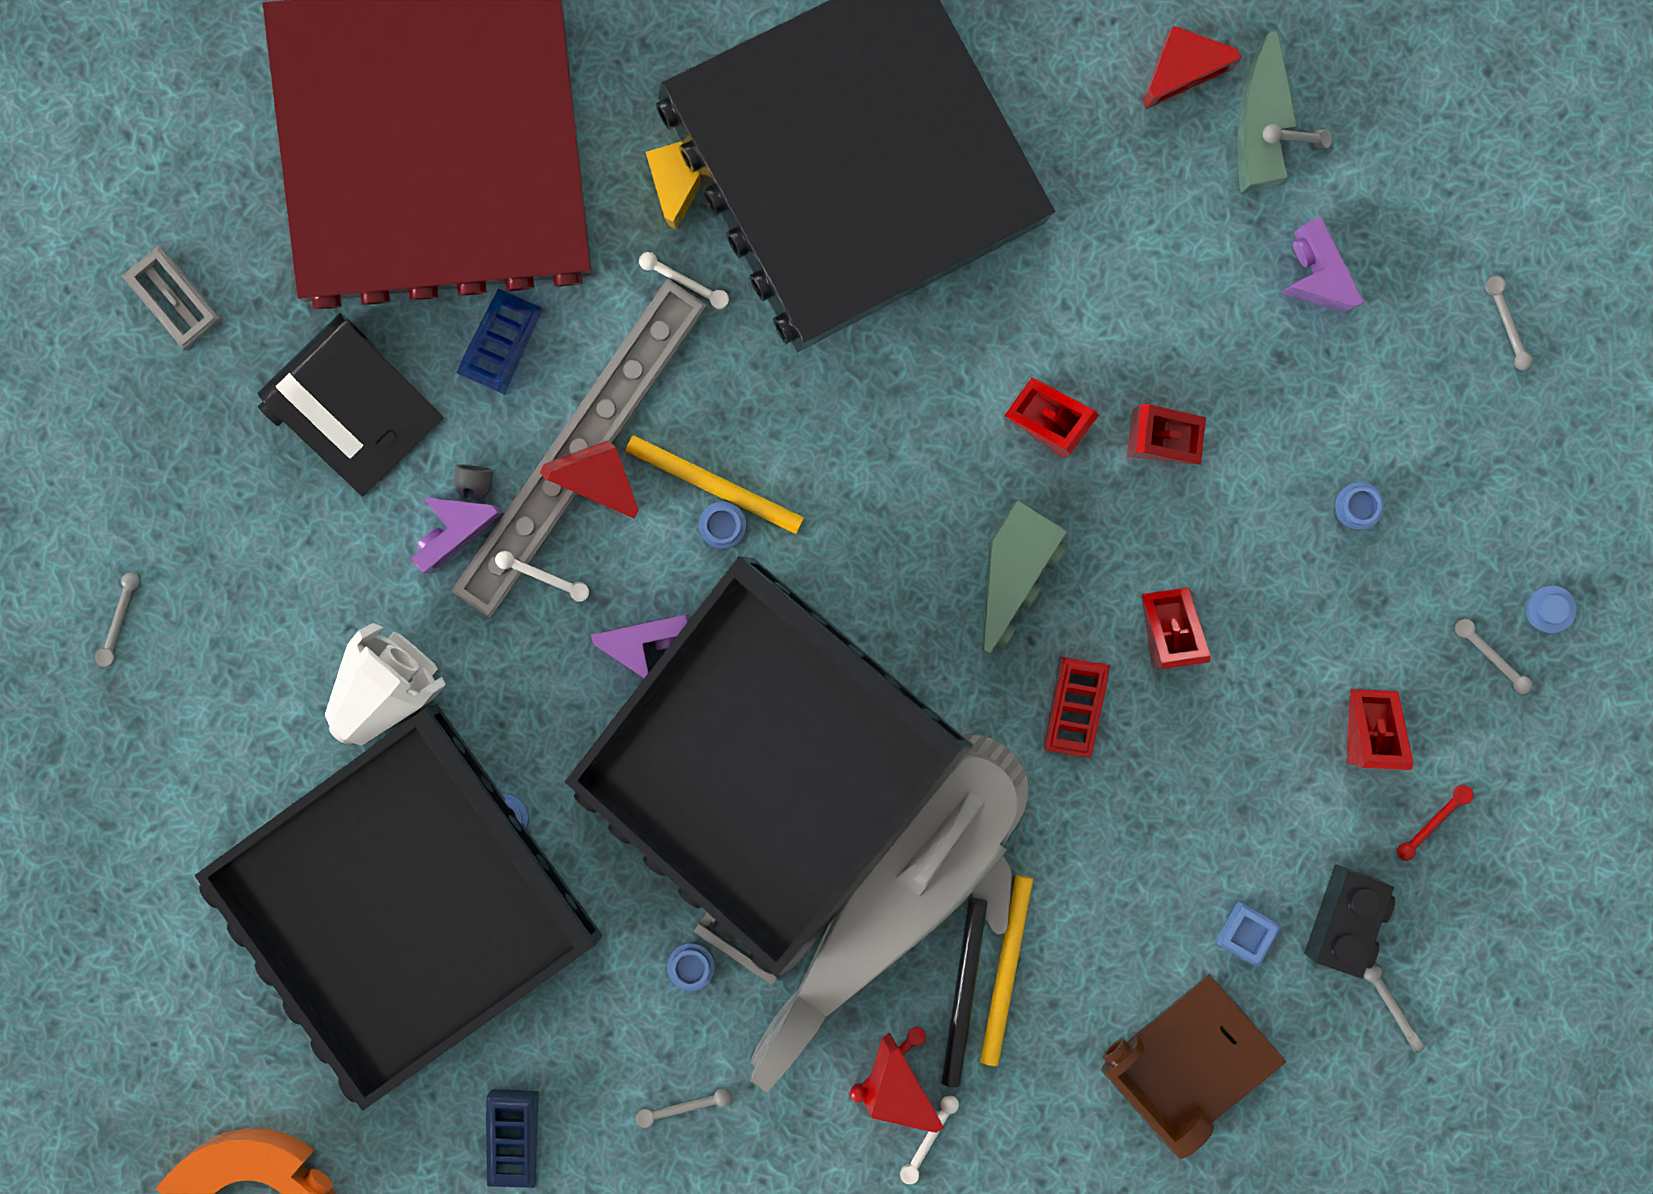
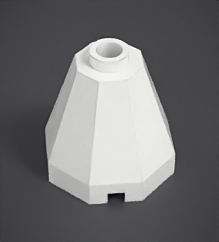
(375, 687)

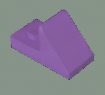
(1331, 281)
(463, 524)
(630, 643)

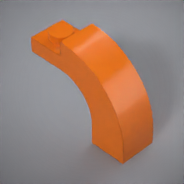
(247, 1156)

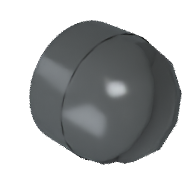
(474, 478)

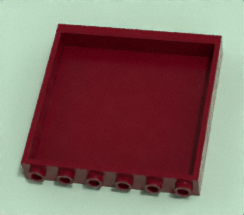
(426, 146)

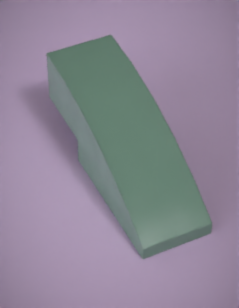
(1263, 102)

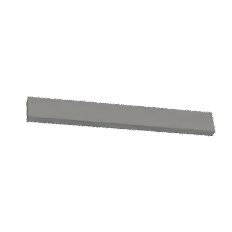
(597, 419)

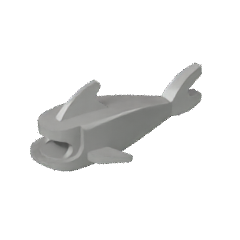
(924, 877)

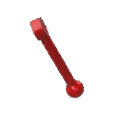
(1461, 795)
(915, 1037)

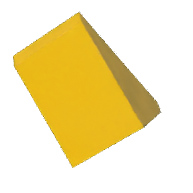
(673, 182)

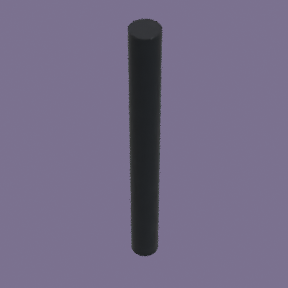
(964, 992)

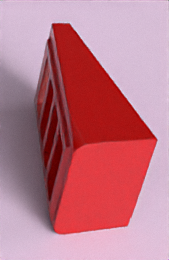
(1097, 693)

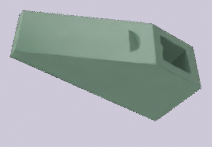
(1015, 561)

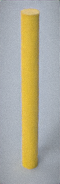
(714, 484)
(1006, 971)

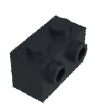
(1350, 921)

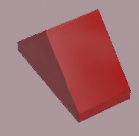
(1186, 63)
(1051, 417)
(1166, 435)
(595, 475)
(1173, 629)
(1377, 731)
(895, 1092)

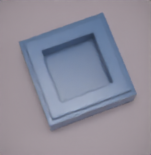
(1248, 934)

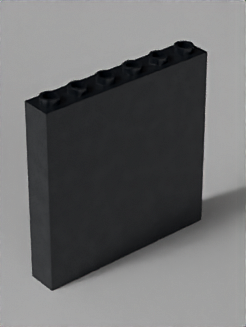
(852, 159)
(766, 765)
(398, 907)

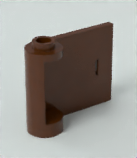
(1185, 1068)

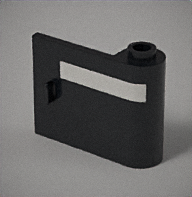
(344, 401)

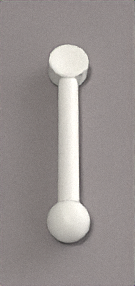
(718, 299)
(577, 590)
(910, 1172)

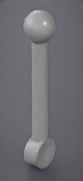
(1320, 138)
(1495, 287)
(1466, 629)
(106, 656)
(1374, 975)
(645, 1116)

